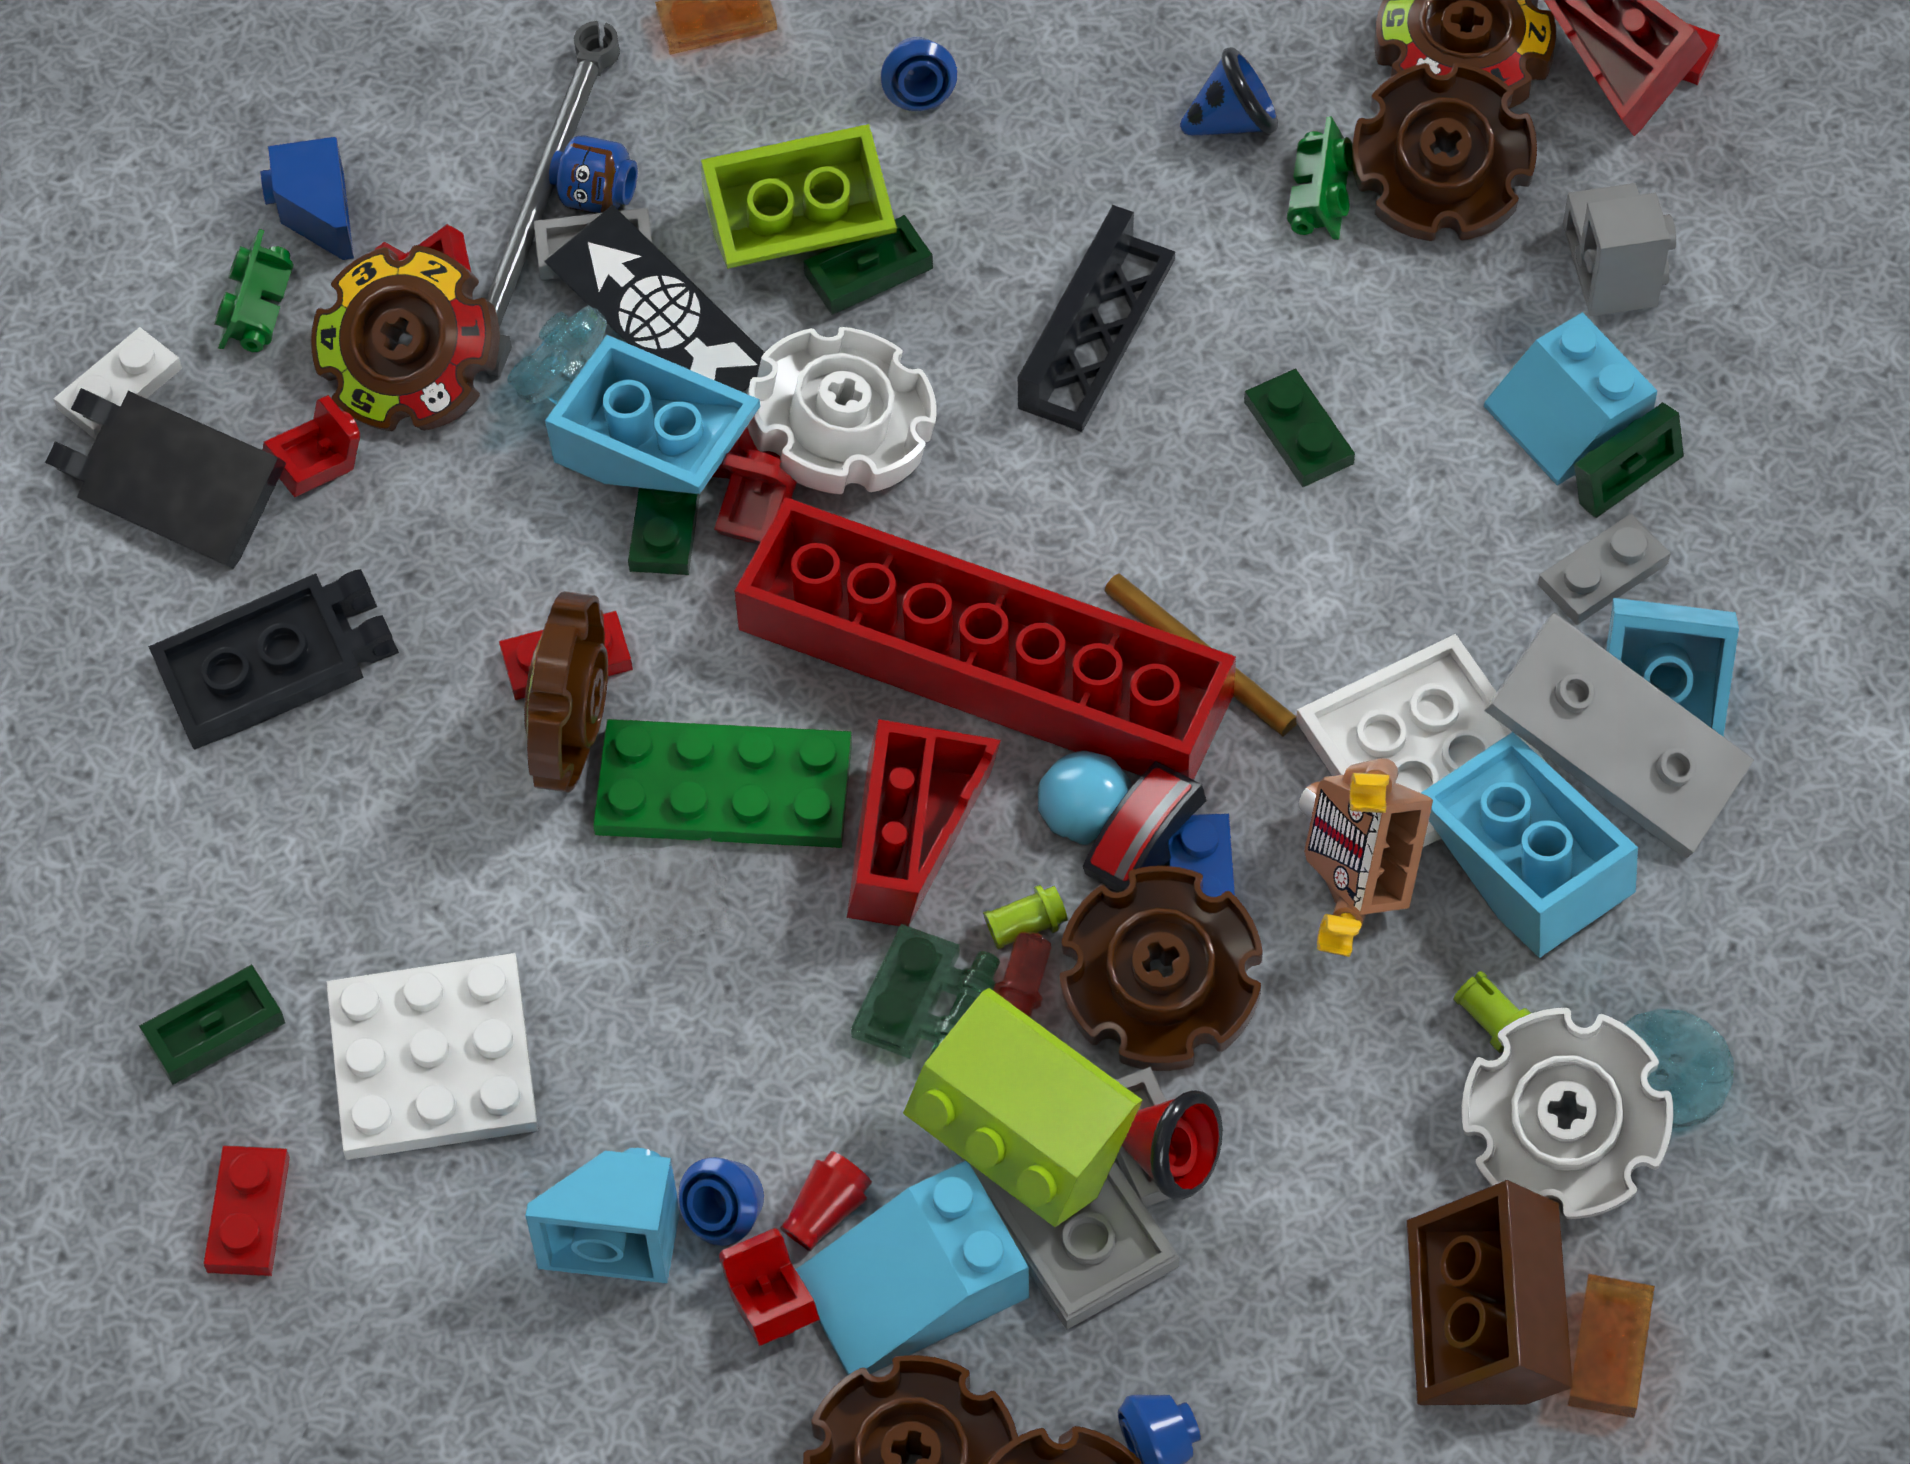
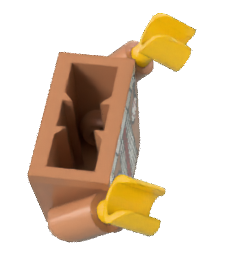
(1364, 845)

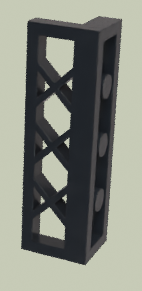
(1075, 312)

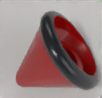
(1177, 1142)

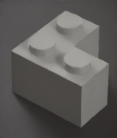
(1619, 247)

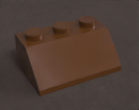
(1489, 1299)

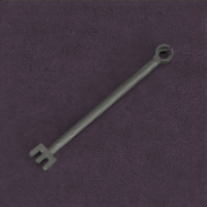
(588, 68)

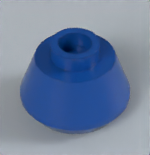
(918, 74)
(720, 1200)
(1158, 1429)

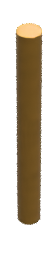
(1245, 689)

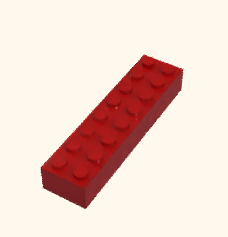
(983, 642)

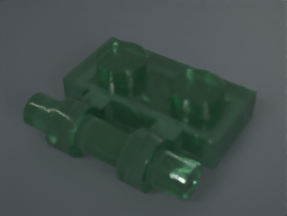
(909, 987)

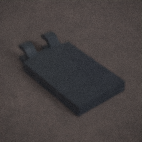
(171, 475)
(270, 655)

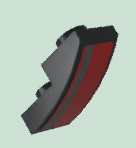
(1142, 825)

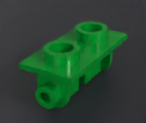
(1325, 163)
(258, 274)

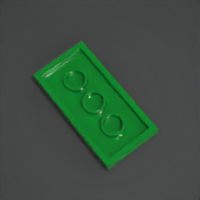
(723, 783)

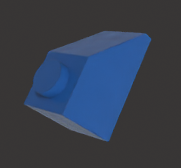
(310, 192)

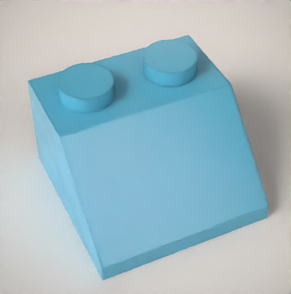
(1569, 396)
(1679, 652)
(609, 1218)

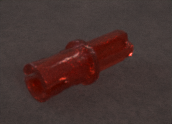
(1025, 972)

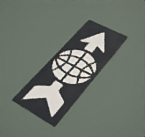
(653, 301)

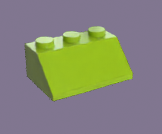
(796, 196)
(1023, 1108)

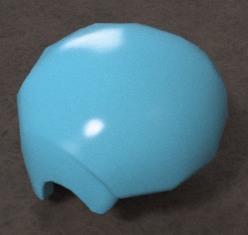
(1081, 794)

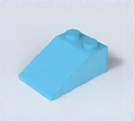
(646, 421)
(1532, 844)
(916, 1271)

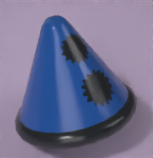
(1231, 101)

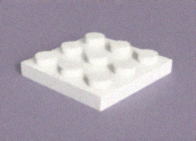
(1414, 712)
(431, 1056)

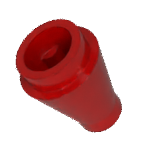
(827, 1198)

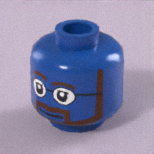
(593, 174)

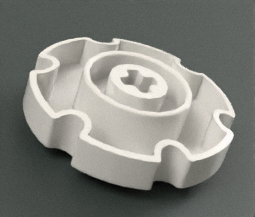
(841, 410)
(1605, 1074)

